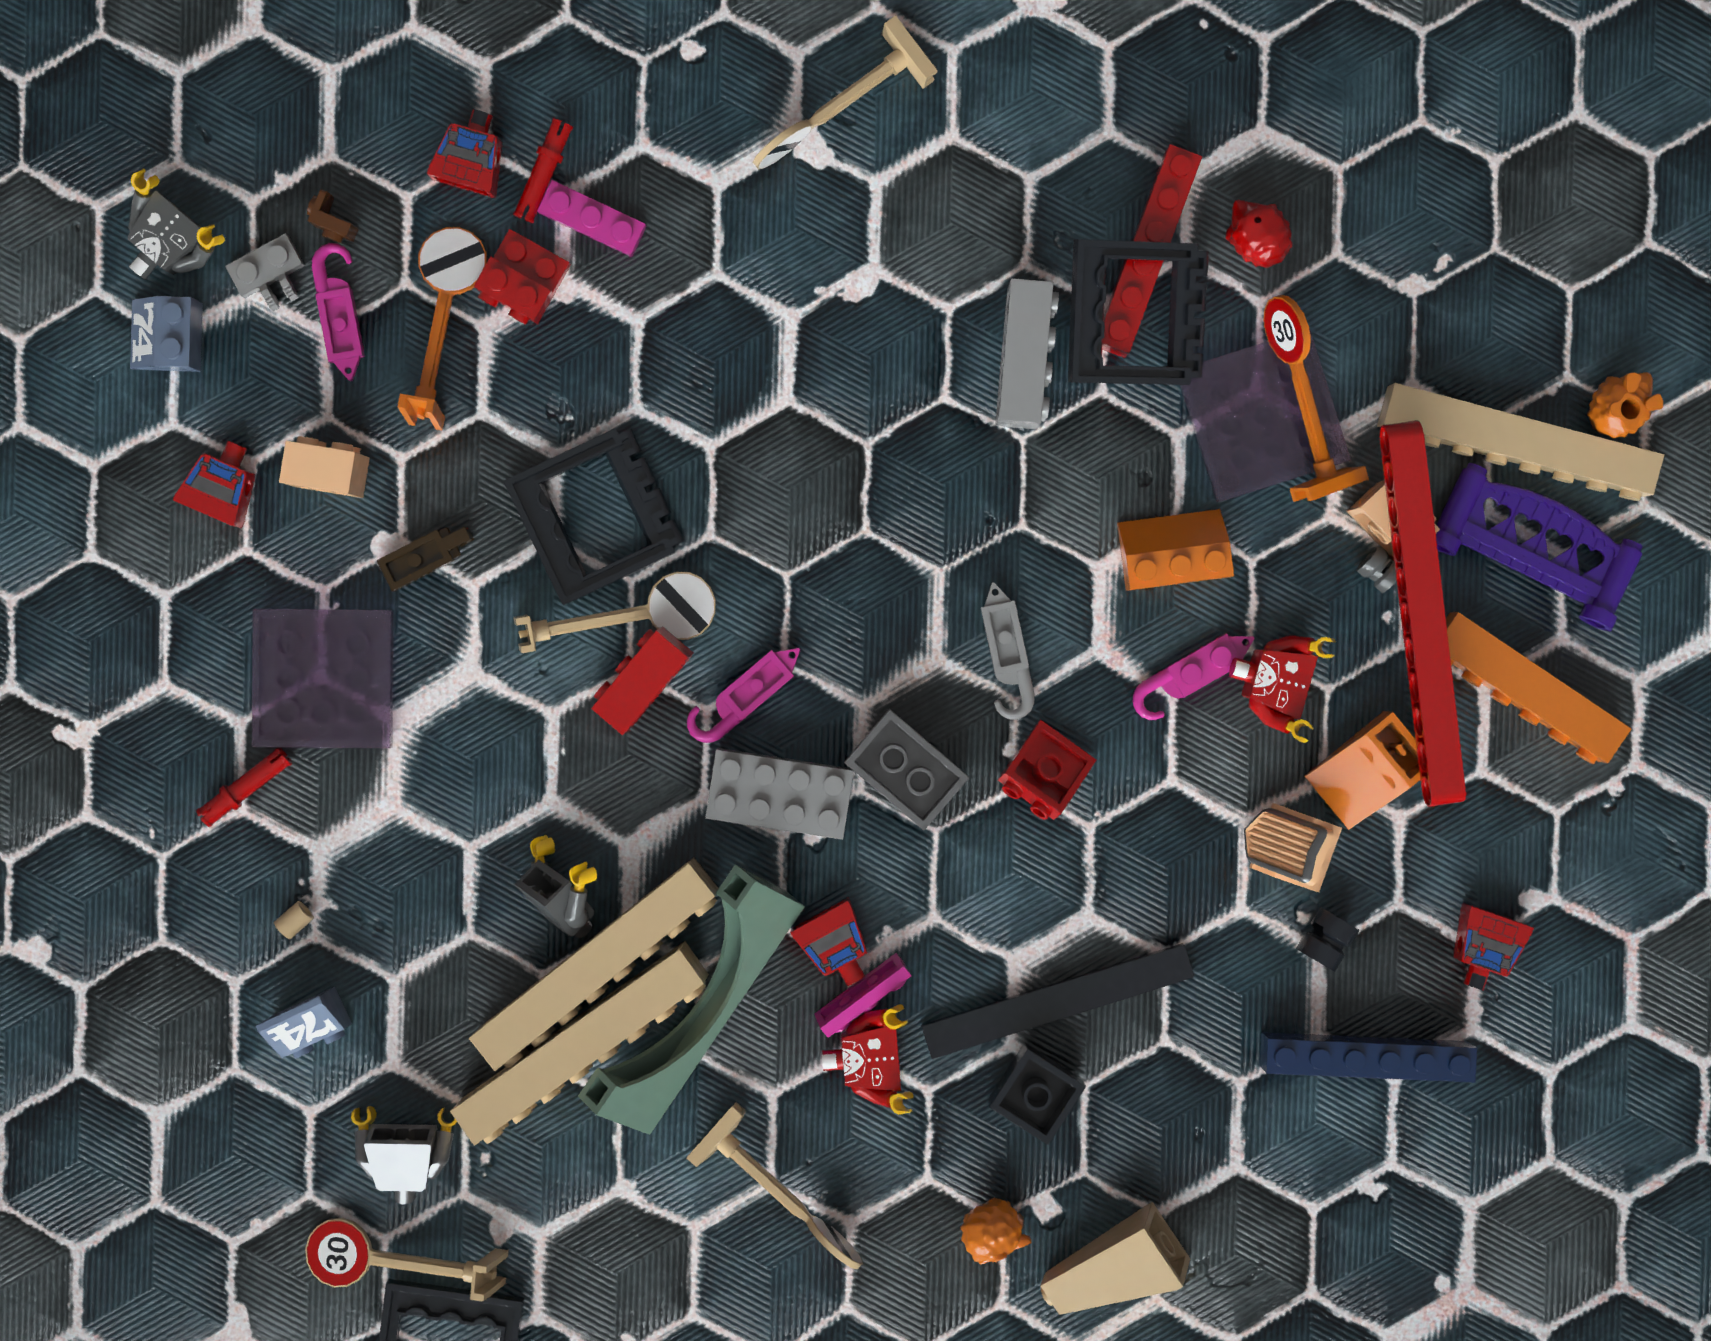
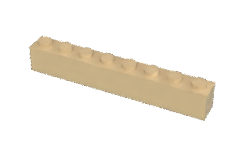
(1524, 442)

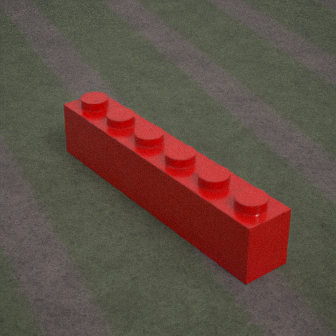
(1155, 225)

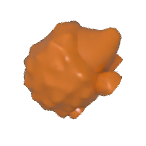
(1623, 404)
(993, 1231)

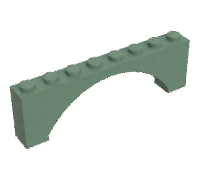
(645, 1086)

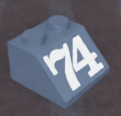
(166, 334)
(305, 1024)

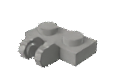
(264, 267)

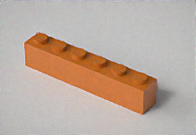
(1533, 691)

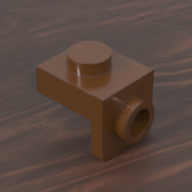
(332, 227)

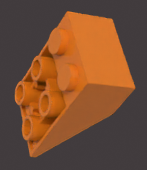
(1368, 770)

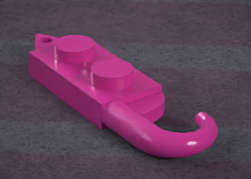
(337, 313)
(1192, 671)
(746, 694)

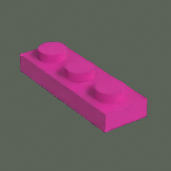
(591, 218)
(862, 995)

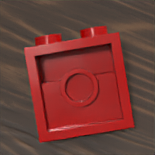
(521, 278)
(1046, 771)

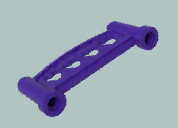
(1597, 589)

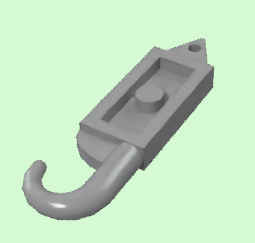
(1007, 650)

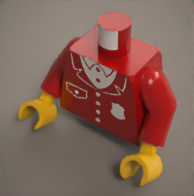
(1280, 680)
(871, 1058)

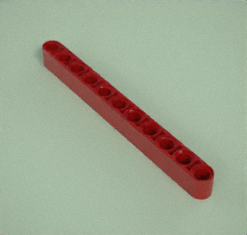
(1422, 612)

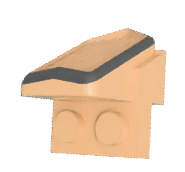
(1291, 846)

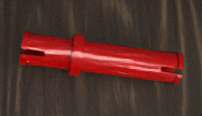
(543, 170)
(232, 795)

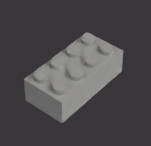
(1024, 354)
(779, 793)

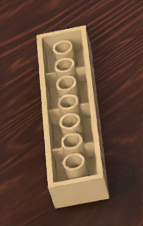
(590, 967)
(579, 1043)

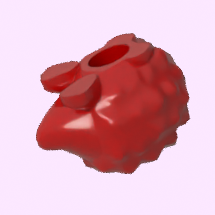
(1259, 233)

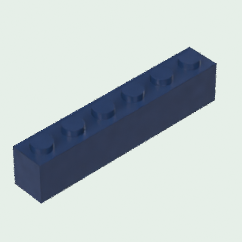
(1368, 1057)

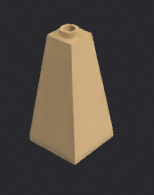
(1121, 1265)

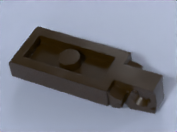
(423, 556)

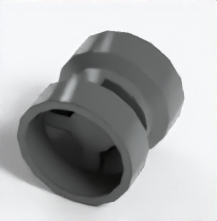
(1379, 569)

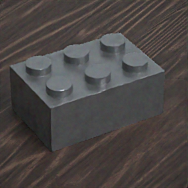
(906, 769)

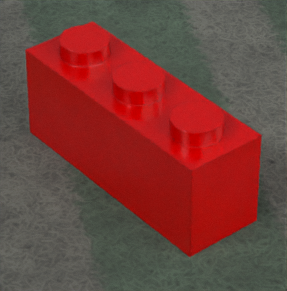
(641, 679)

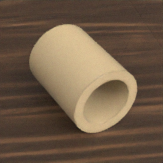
(293, 920)

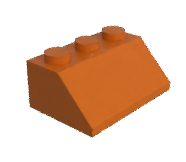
(1175, 550)

